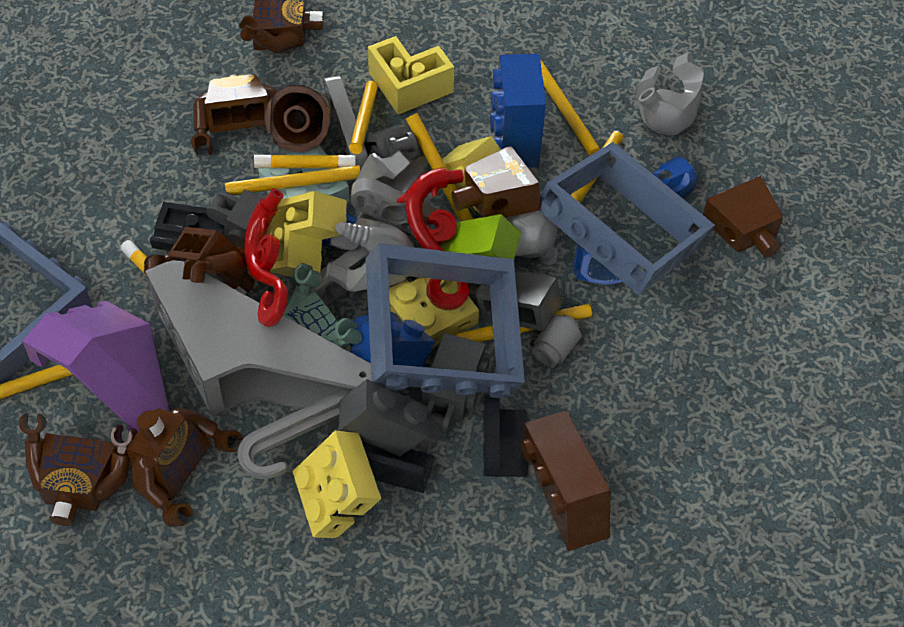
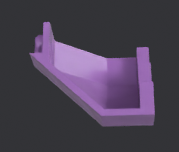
(107, 353)

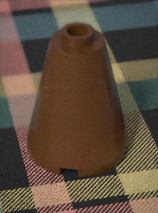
(298, 117)

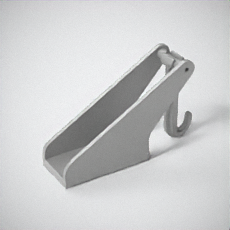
(244, 361)

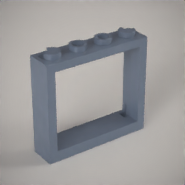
(644, 192)
(451, 266)
(13, 354)

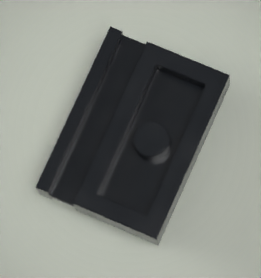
(173, 220)

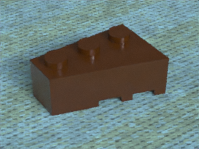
(568, 479)

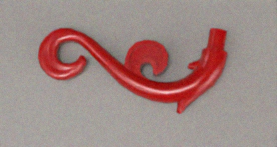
(432, 238)
(260, 256)

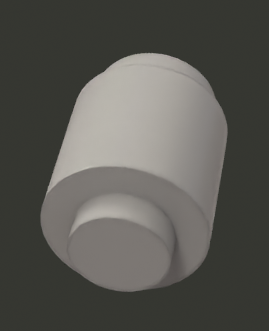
(556, 341)

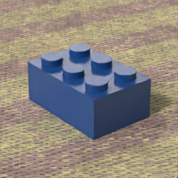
(519, 106)

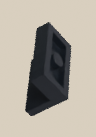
(502, 440)
(406, 471)

